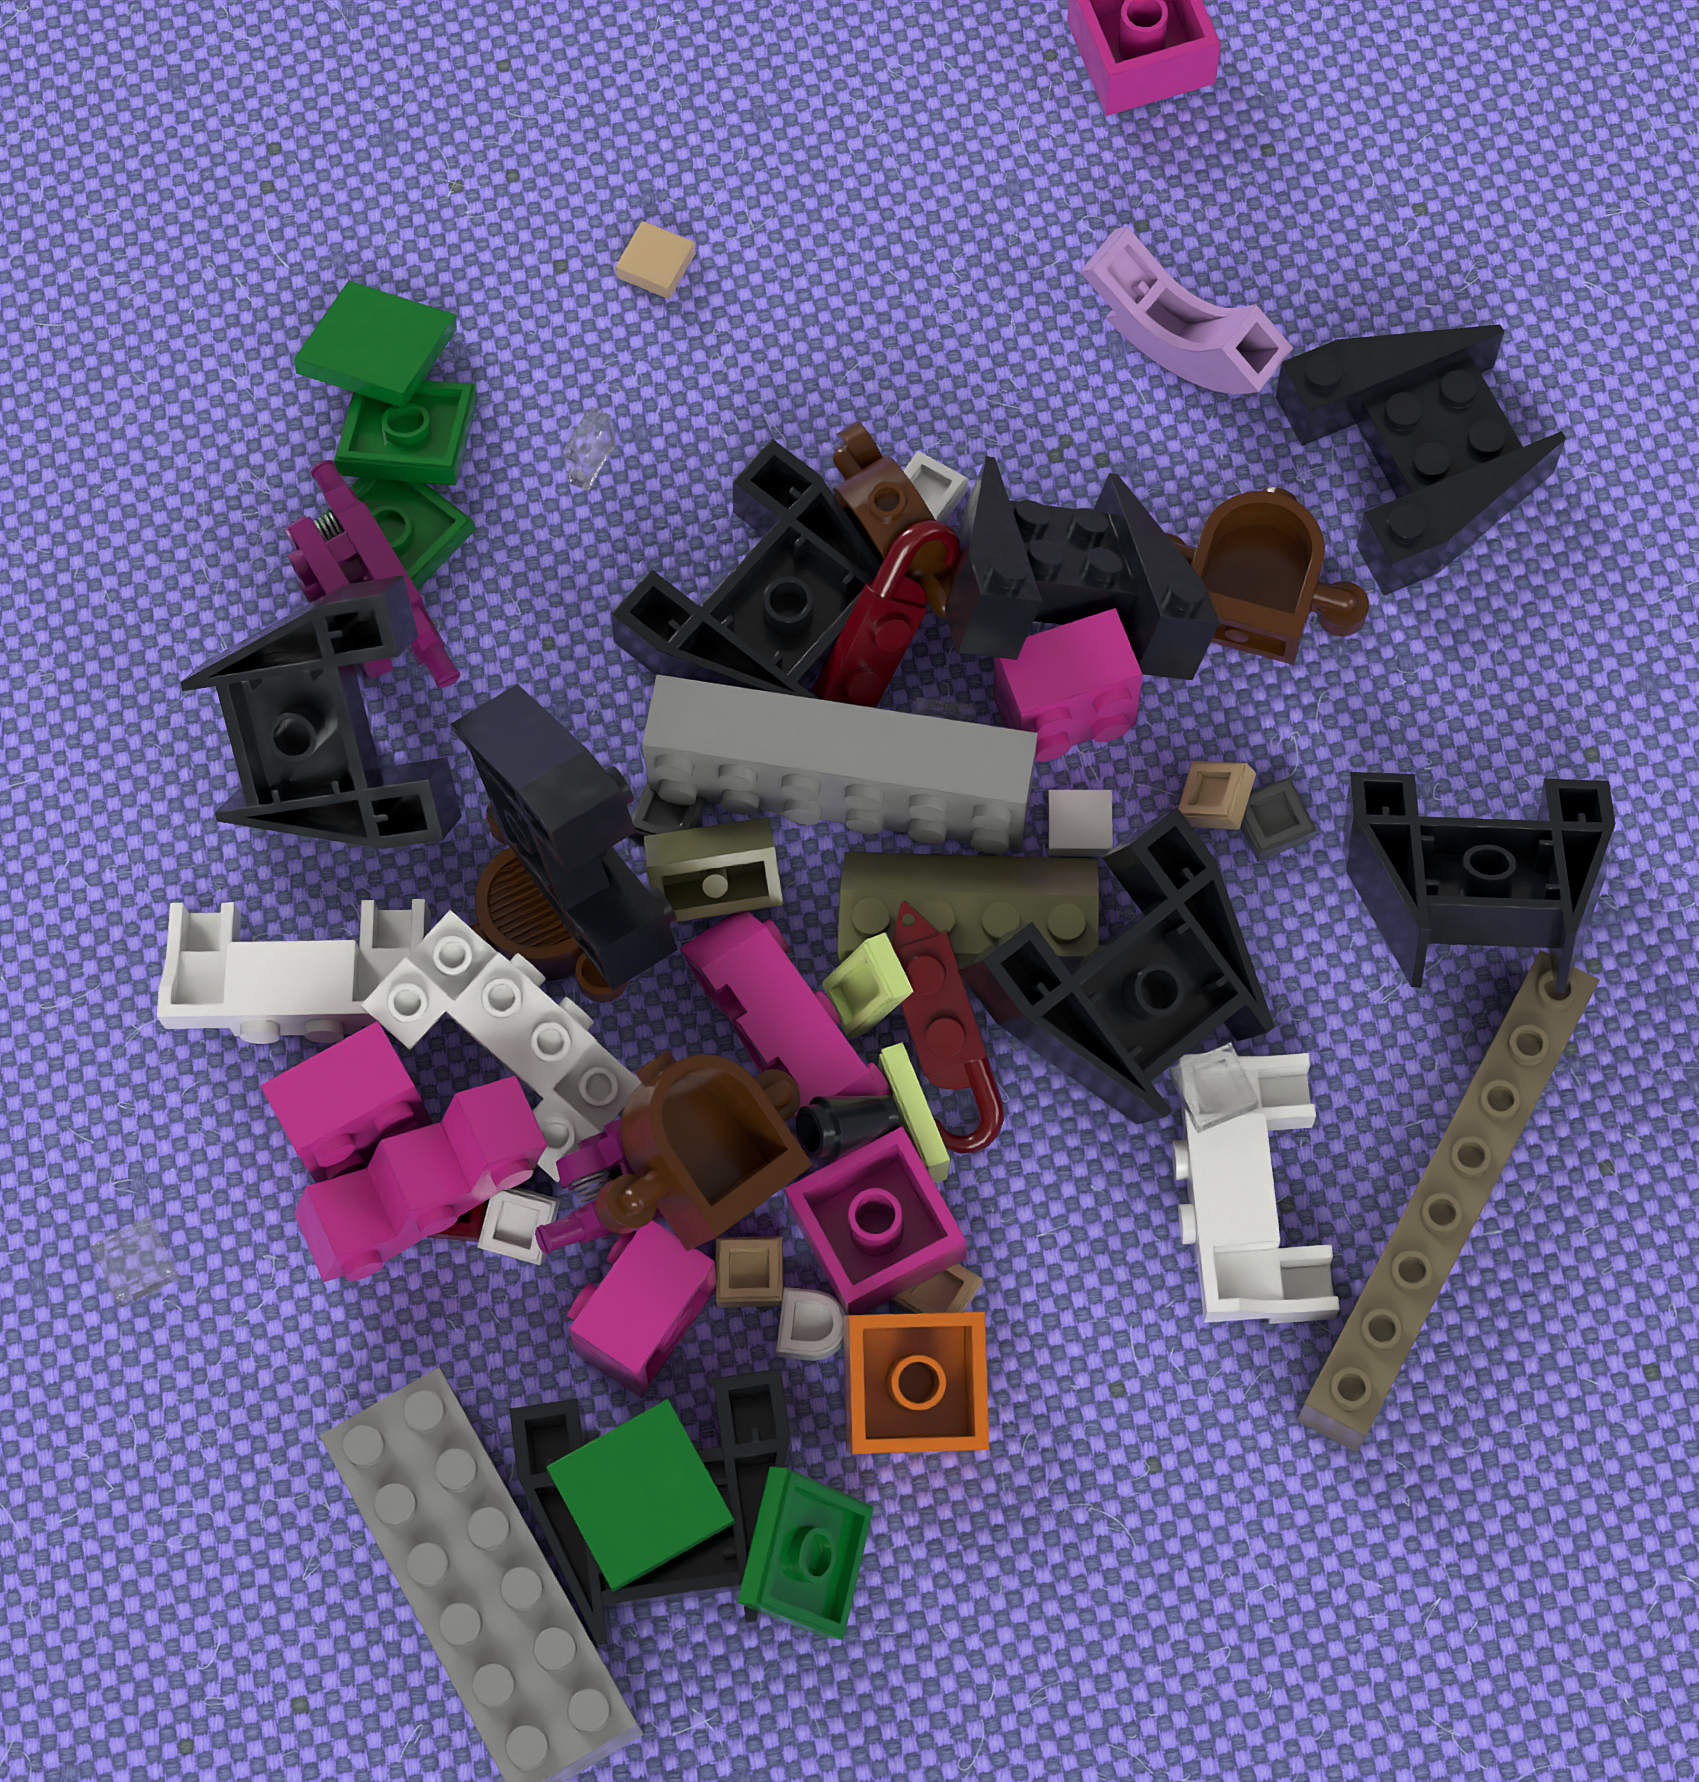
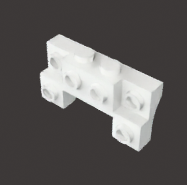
(279, 985)
(514, 1022)
(1235, 1209)

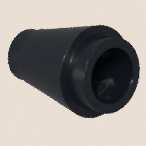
(844, 1124)

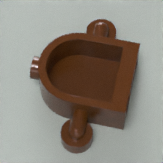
(883, 505)
(1263, 575)
(519, 920)
(702, 1146)

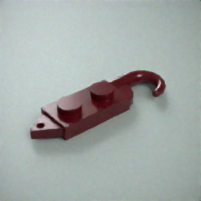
(882, 622)
(946, 1026)

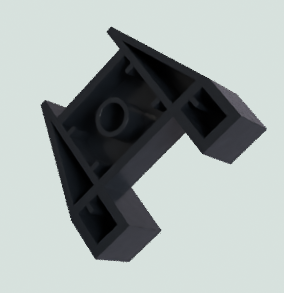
(1430, 432)
(1067, 564)
(777, 608)
(306, 731)
(561, 824)
(1478, 875)
(1145, 988)
(752, 1439)

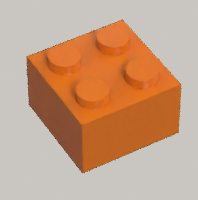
(915, 1382)

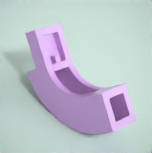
(1182, 333)

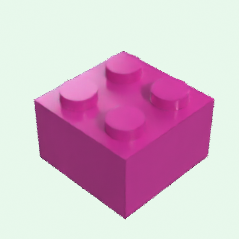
(1144, 49)
(1071, 685)
(346, 1103)
(876, 1223)
(641, 1306)

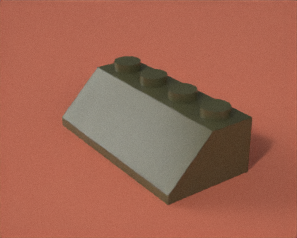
(972, 899)

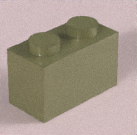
(715, 868)

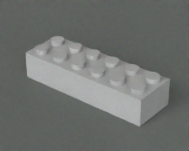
(839, 764)
(480, 1584)

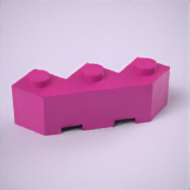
(775, 1012)
(421, 1181)

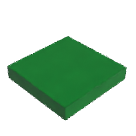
(375, 344)
(412, 442)
(415, 521)
(640, 1495)
(805, 1554)

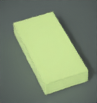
(867, 986)
(914, 1110)

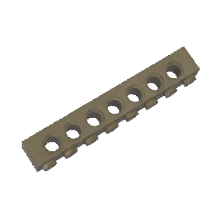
(1445, 1205)

